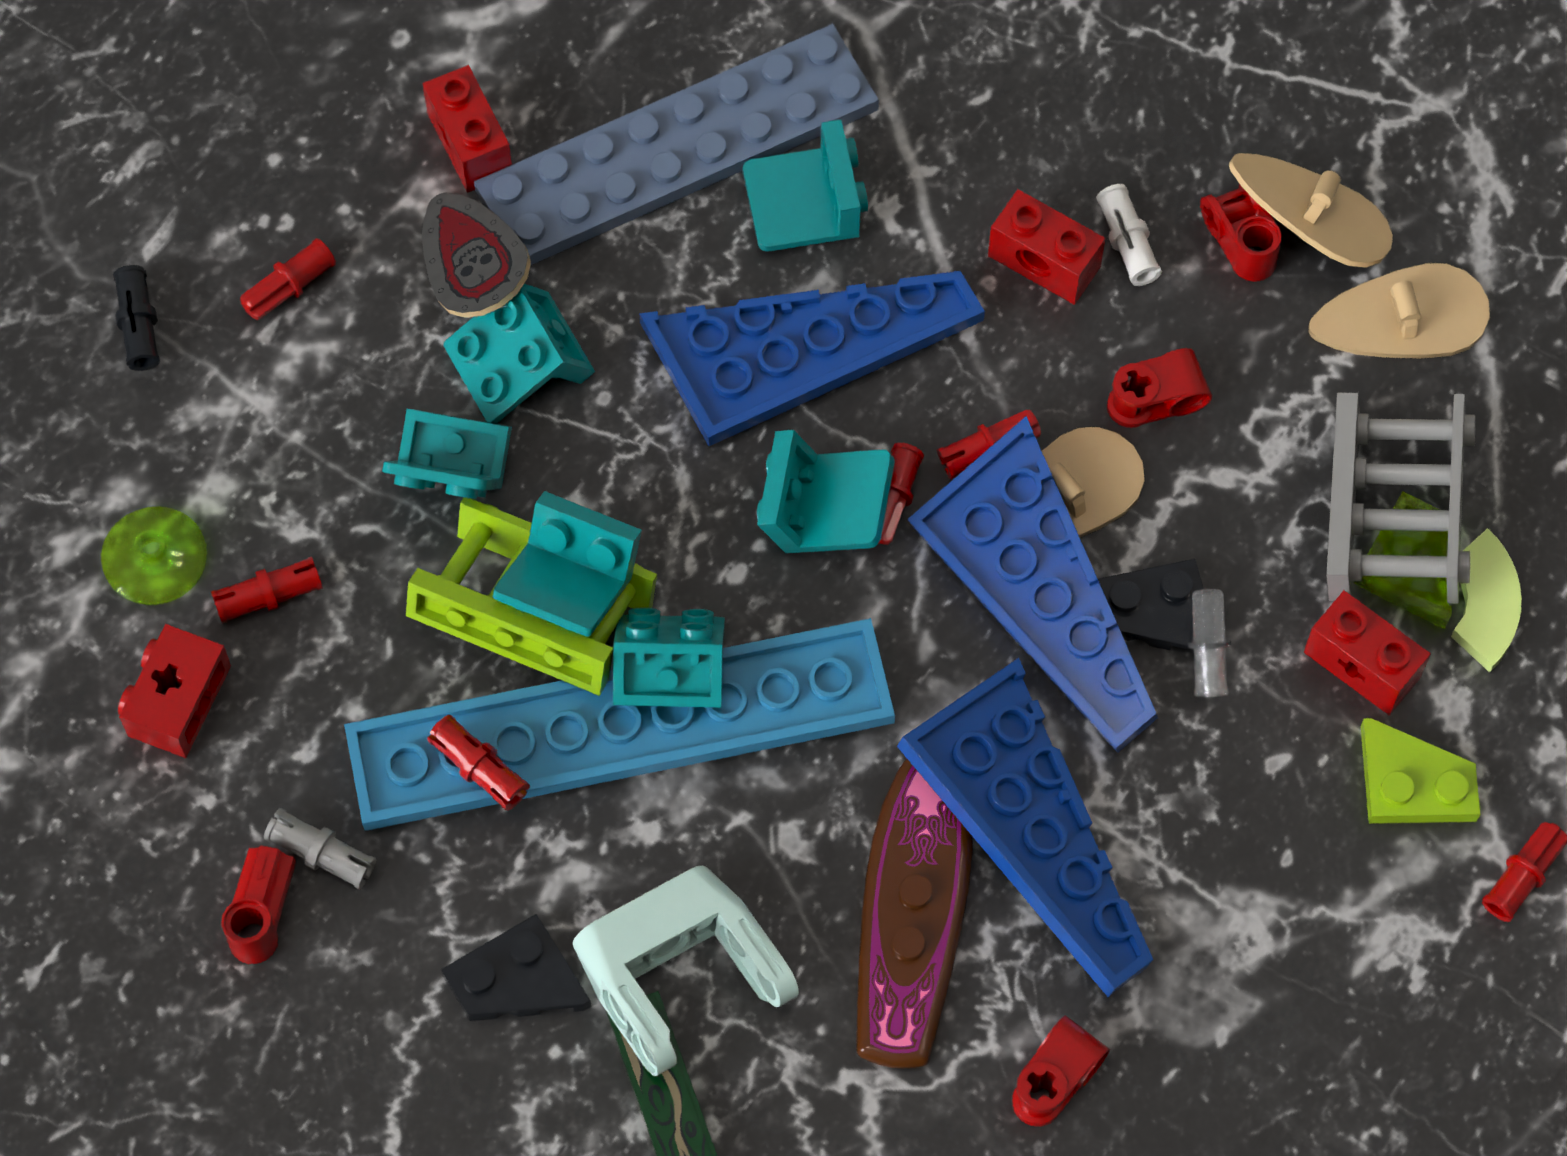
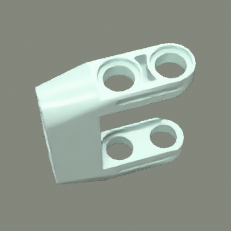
(658, 929)

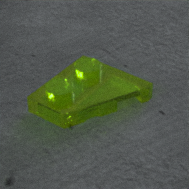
(1418, 595)

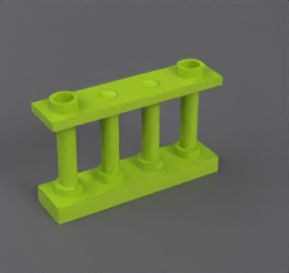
(502, 628)

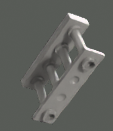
(1354, 474)

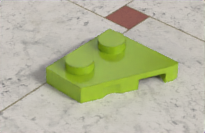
(1415, 779)

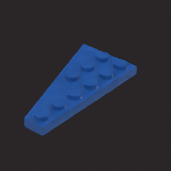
(786, 349)
(1024, 561)
(1023, 808)

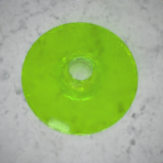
(158, 575)

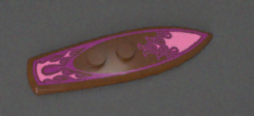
(910, 922)

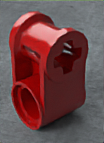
(1241, 224)
(1159, 388)
(1062, 1067)

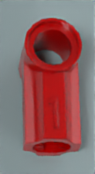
(258, 901)

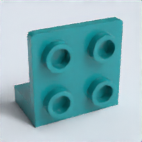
(516, 352)
(571, 565)
(668, 659)

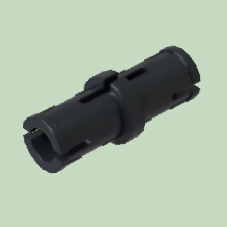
(136, 317)

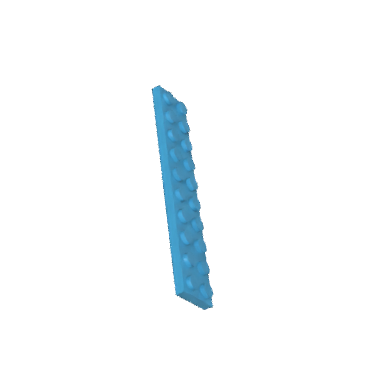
(571, 738)

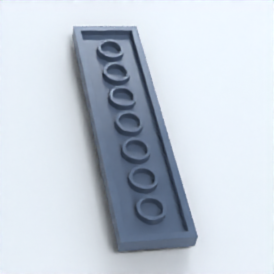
(678, 144)

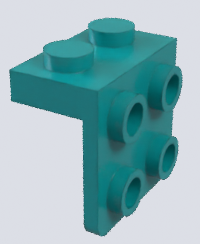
(807, 193)
(450, 451)
(823, 498)

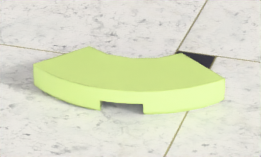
(1490, 602)

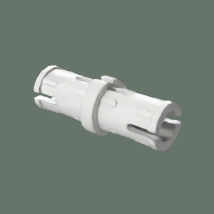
(1129, 235)

